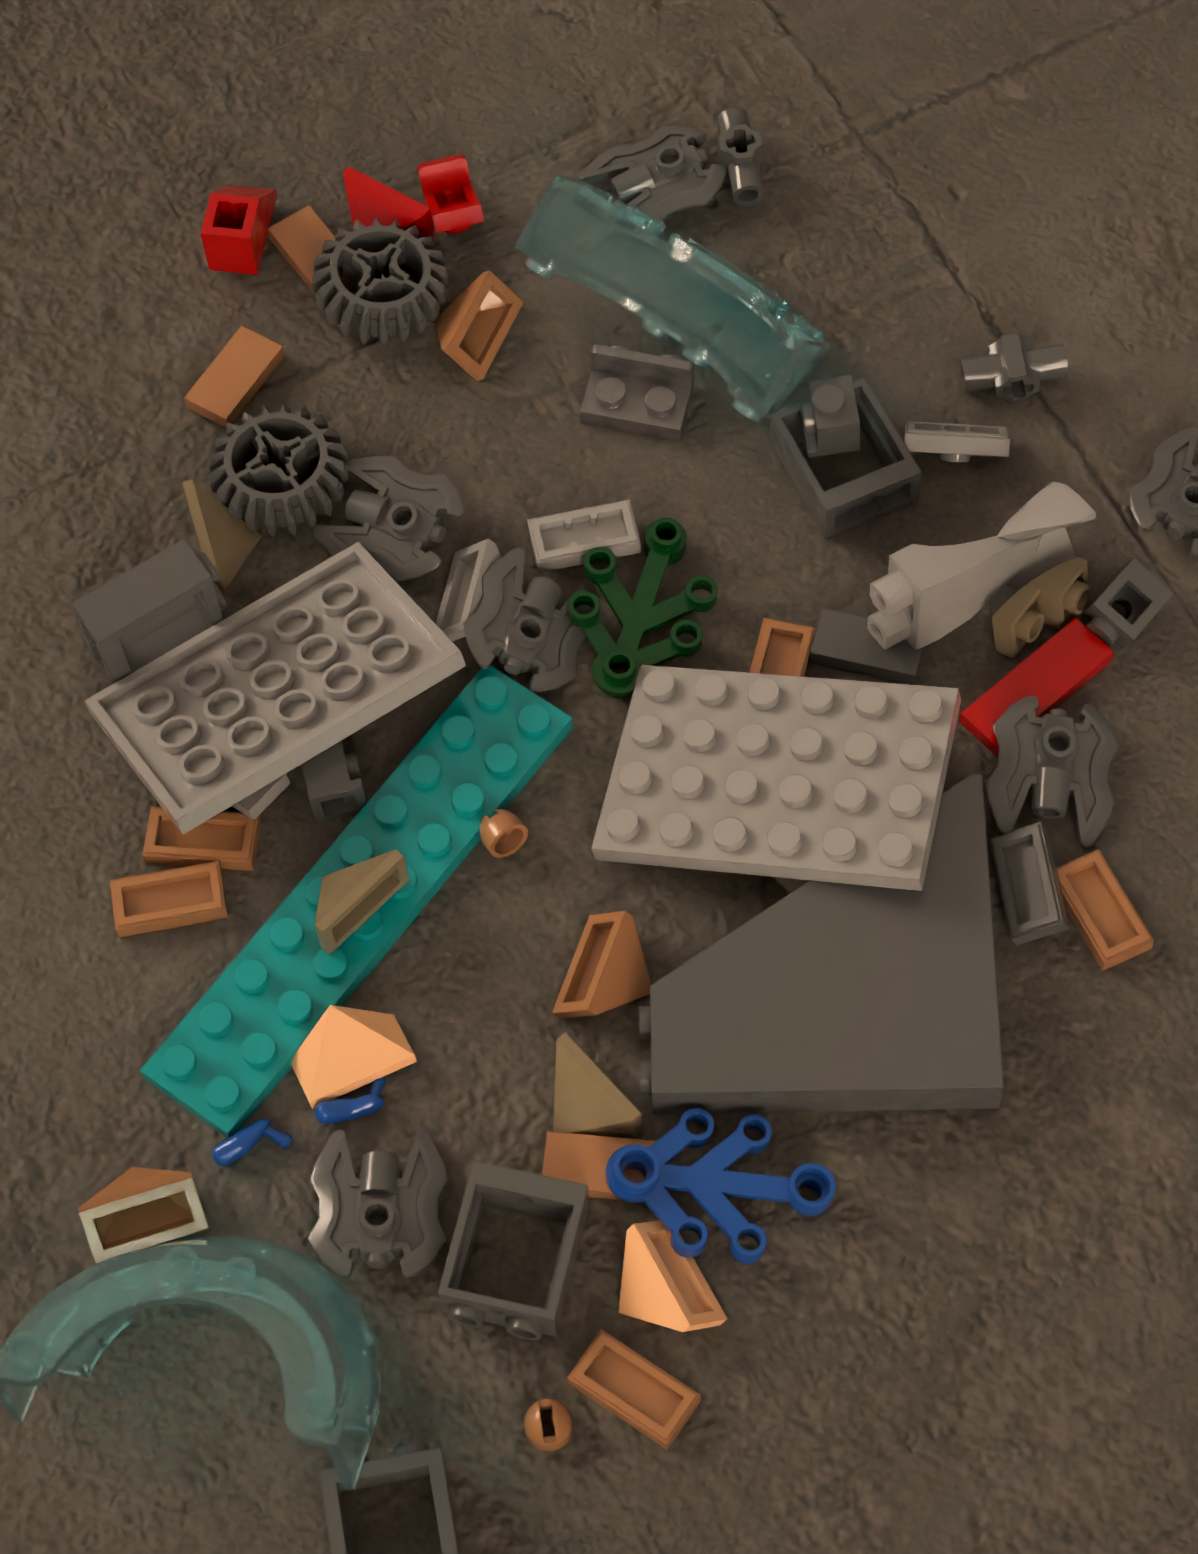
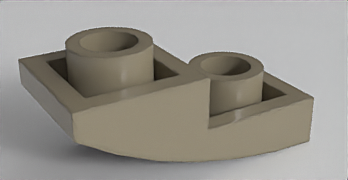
(1044, 600)

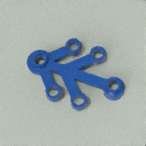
(710, 1183)

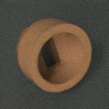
(502, 833)
(561, 1421)

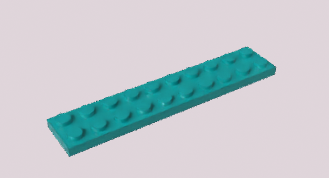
(281, 983)

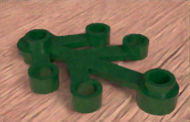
(640, 614)

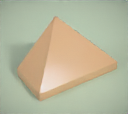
(348, 1052)
(664, 1285)

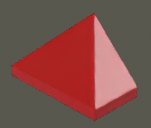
(372, 198)

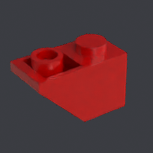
(237, 227)

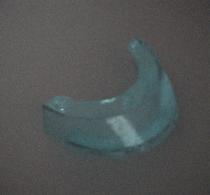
(678, 290)
(278, 1292)

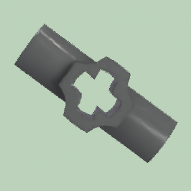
(741, 155)
(1014, 368)

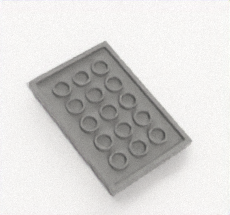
(273, 686)
(779, 776)

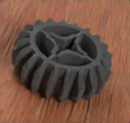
(385, 298)
(285, 454)

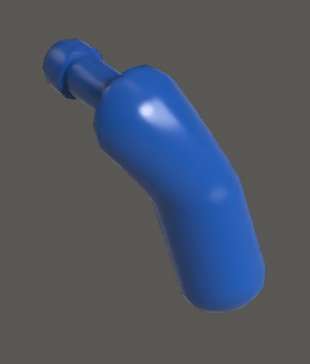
(351, 1108)
(245, 1140)

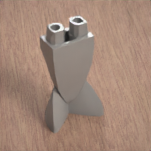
(944, 586)

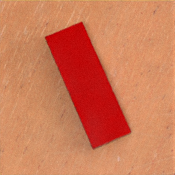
(1048, 673)

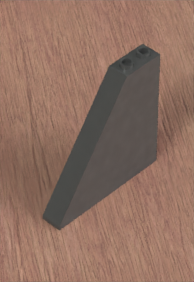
(843, 995)

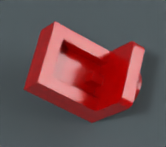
(449, 194)

